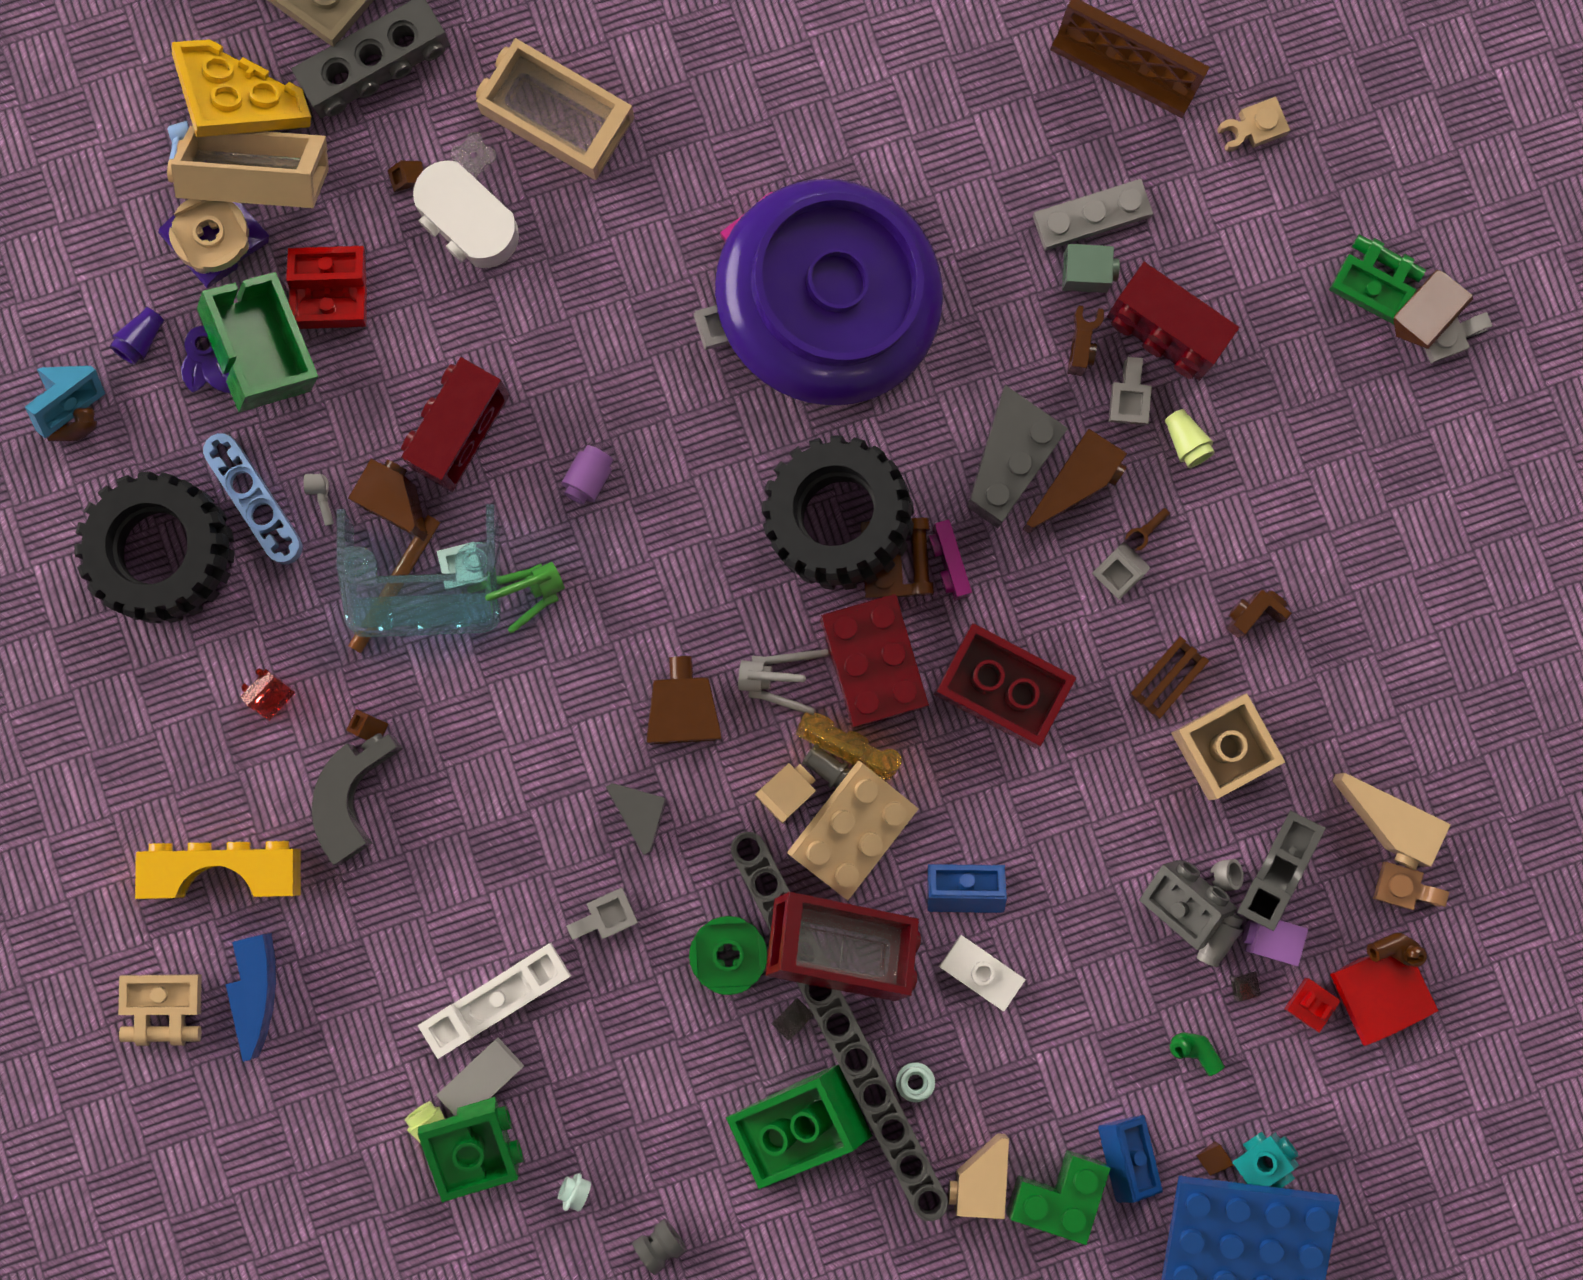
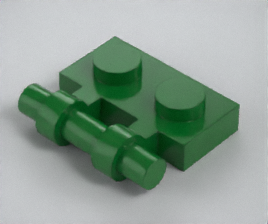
(1371, 287)

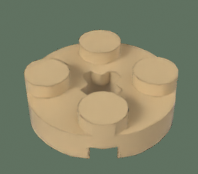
(203, 255)

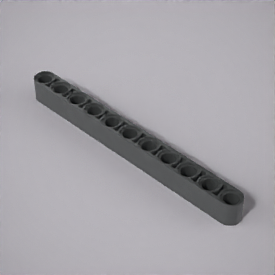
(842, 1043)

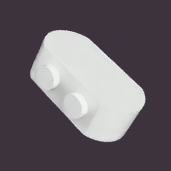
(465, 215)

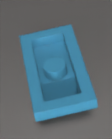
(65, 391)

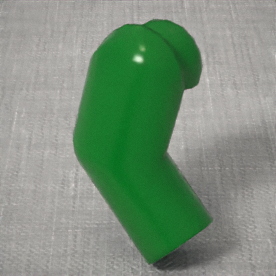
(1197, 1047)

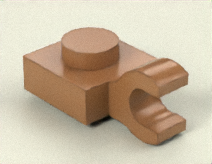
(1403, 887)

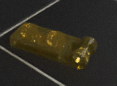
(848, 746)

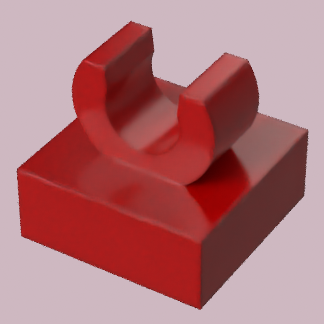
(1312, 1004)

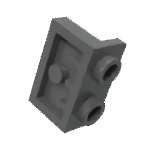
(1187, 902)

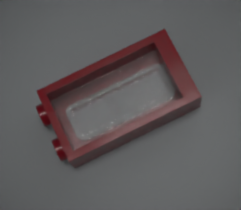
(843, 947)

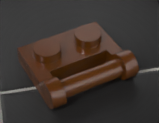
(892, 582)

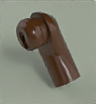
(77, 430)
(1399, 947)

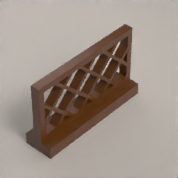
(1128, 57)

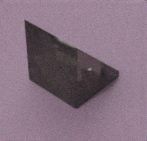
(1245, 986)
(792, 1019)

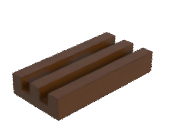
(1190, 653)

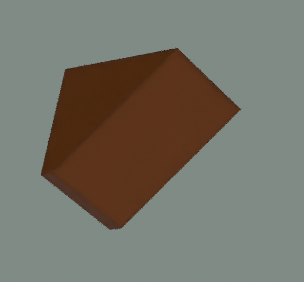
(404, 174)
(365, 725)
(1214, 1158)

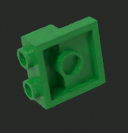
(471, 1149)

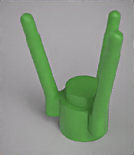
(541, 580)

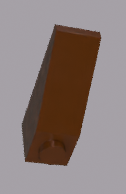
(1084, 474)

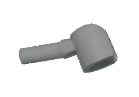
(319, 485)

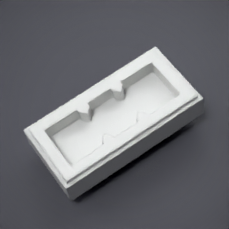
(982, 973)

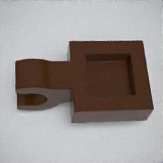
(1082, 350)

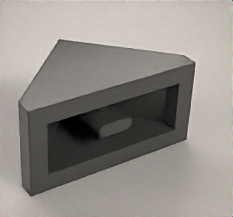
(640, 812)

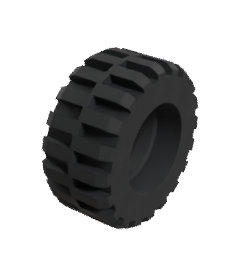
(807, 475)
(109, 528)

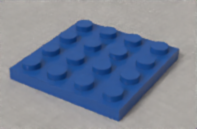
(1248, 1232)

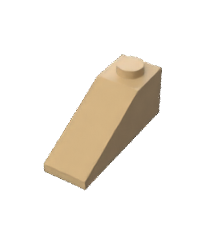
(1396, 824)

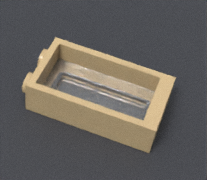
(554, 108)
(250, 168)

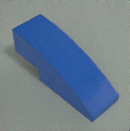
(254, 995)

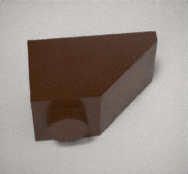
(390, 496)

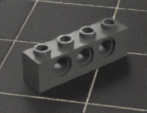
(378, 38)

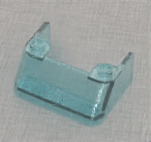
(424, 601)

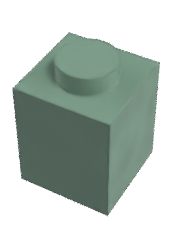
(1089, 268)

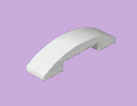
(494, 1000)

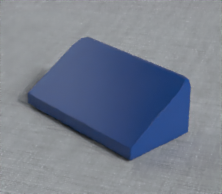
(966, 888)
(1131, 1159)

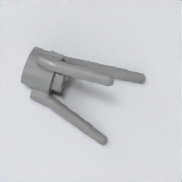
(756, 676)

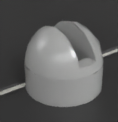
(1228, 874)

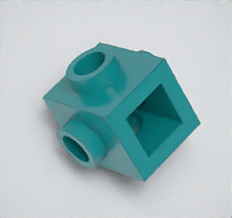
(1253, 1165)

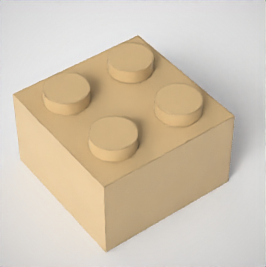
(1228, 747)

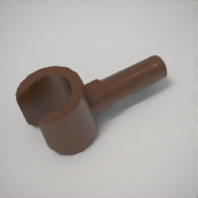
(1148, 527)

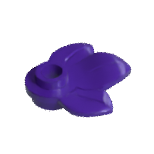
(200, 365)

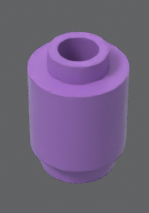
(587, 475)

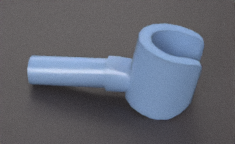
(176, 133)

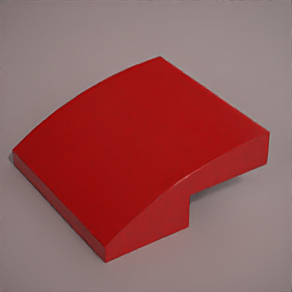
(327, 286)
(1382, 996)

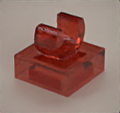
(266, 694)

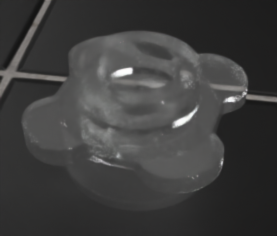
(473, 144)

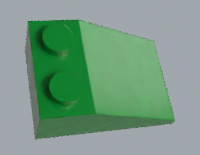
(799, 1127)

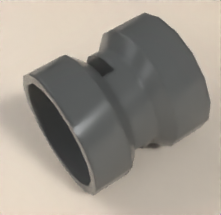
(659, 1246)

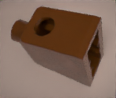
(682, 707)

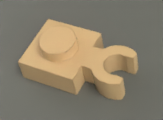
(1258, 124)

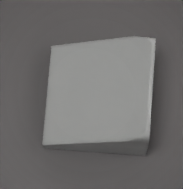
(1121, 570)

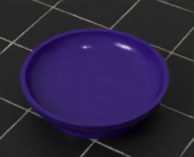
(829, 292)

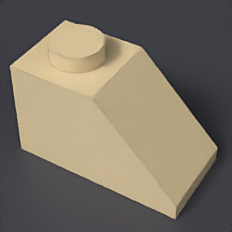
(787, 791)
(982, 1182)

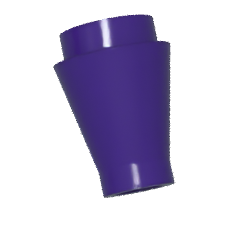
(136, 337)

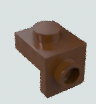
(1247, 613)

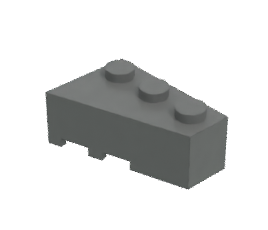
(1013, 454)

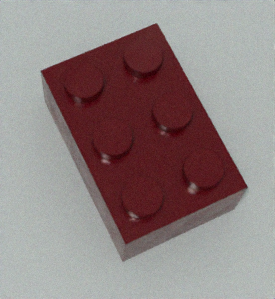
(1171, 322)
(454, 423)
(874, 661)
(1005, 686)

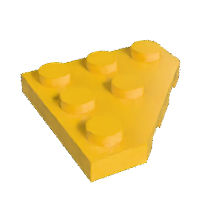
(234, 94)

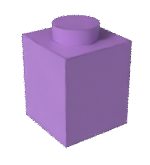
(1282, 944)

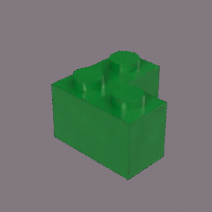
(1066, 1208)

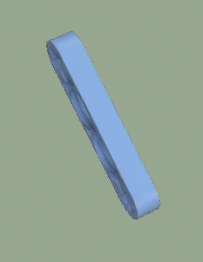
(249, 501)

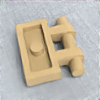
(160, 996)

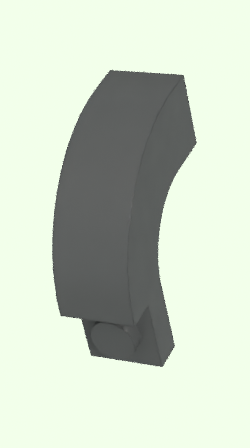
(334, 795)
(1281, 871)

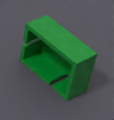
(257, 341)

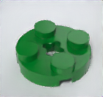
(712, 971)

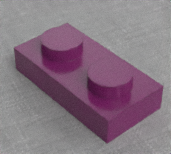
(944, 545)

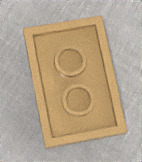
(852, 830)

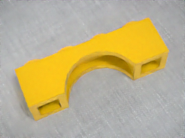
(170, 873)

